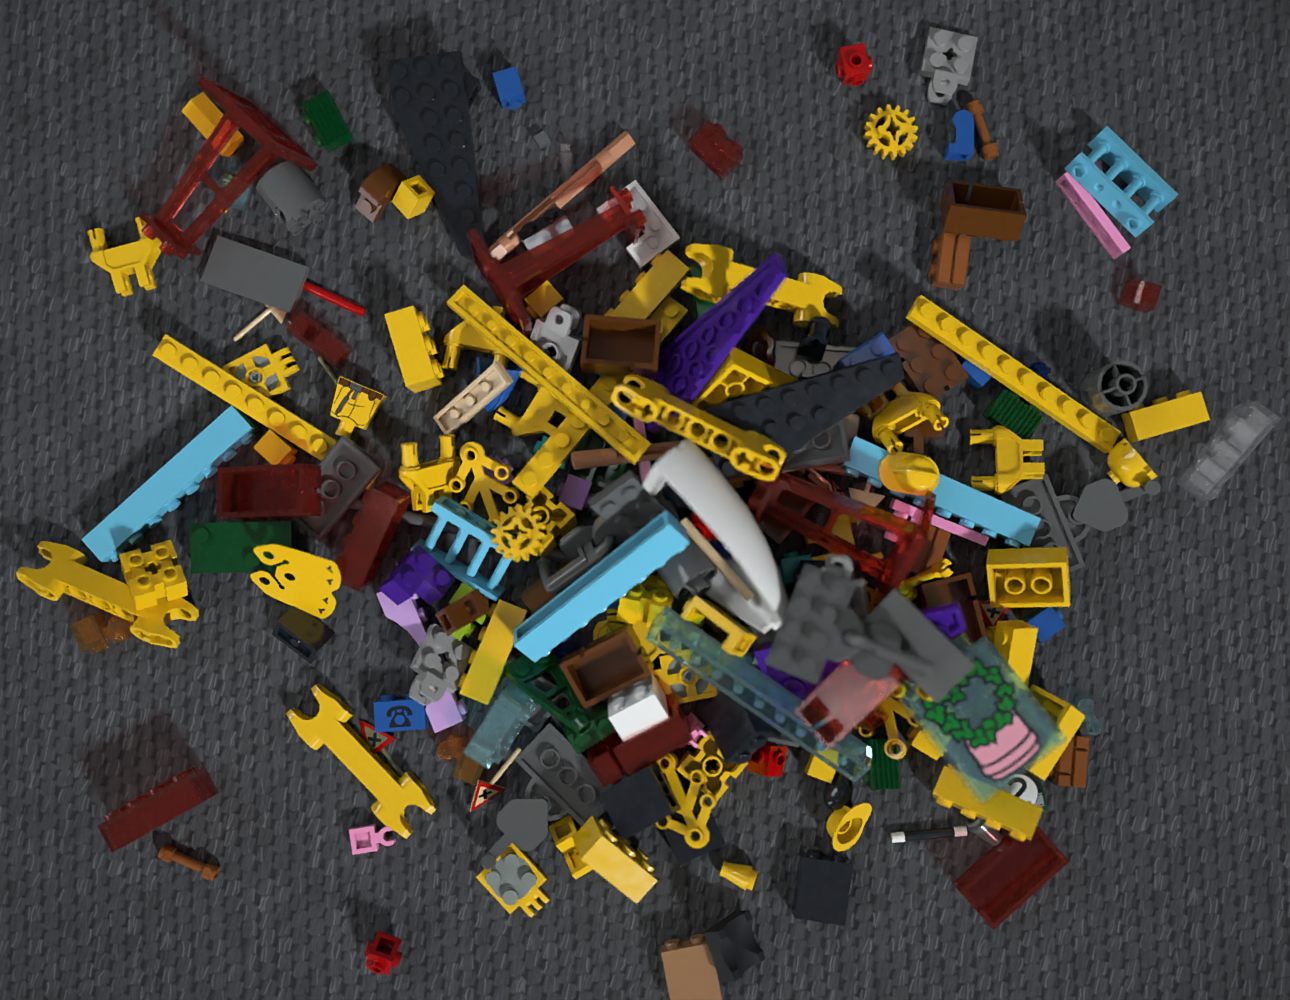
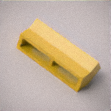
(205, 117)

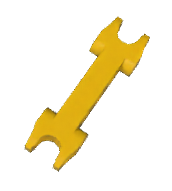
(721, 275)
(744, 449)
(69, 575)
(332, 729)

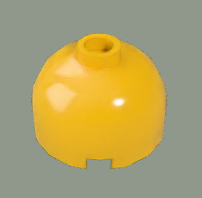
(1128, 466)

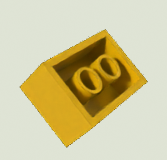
(414, 349)
(1028, 577)
(1065, 717)
(615, 858)

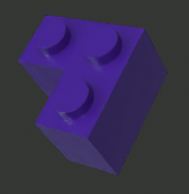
(418, 574)

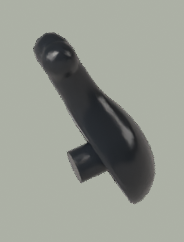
(837, 792)

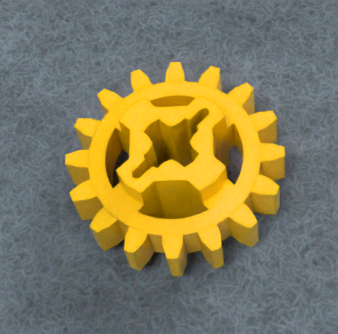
(898, 124)
(518, 543)

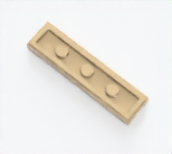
(473, 398)

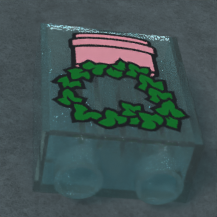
(986, 724)

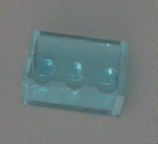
(500, 726)

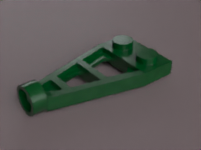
(524, 671)

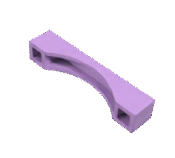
(412, 618)

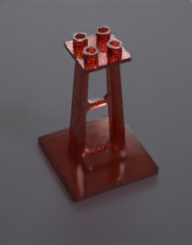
(273, 144)
(531, 269)
(893, 570)

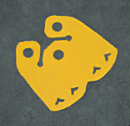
(309, 583)

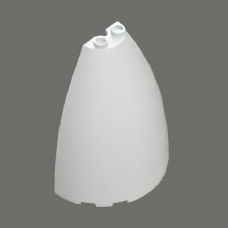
(729, 518)

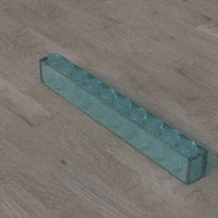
(752, 690)

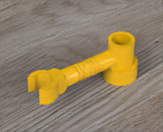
(938, 570)

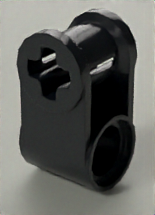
(814, 341)

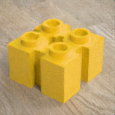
(557, 519)
(153, 575)
(644, 601)
(717, 776)

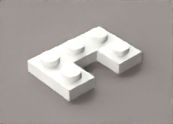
(658, 232)

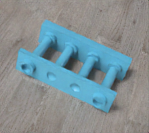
(1132, 170)
(472, 524)

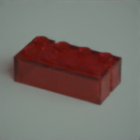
(269, 491)
(372, 534)
(846, 701)
(615, 757)
(156, 807)
(1009, 875)

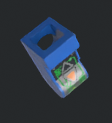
(962, 138)

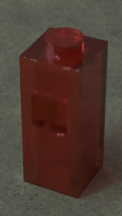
(318, 339)

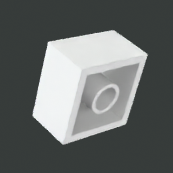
(638, 707)

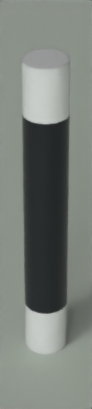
(926, 834)

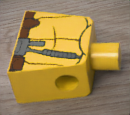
(354, 406)

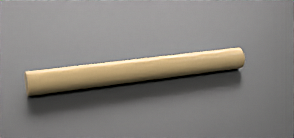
(718, 561)

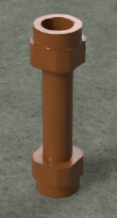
(989, 149)
(169, 853)

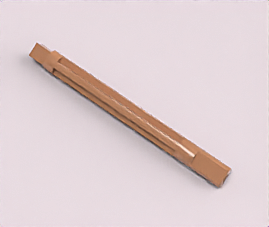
(566, 191)
(611, 456)

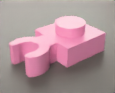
(696, 728)
(367, 838)

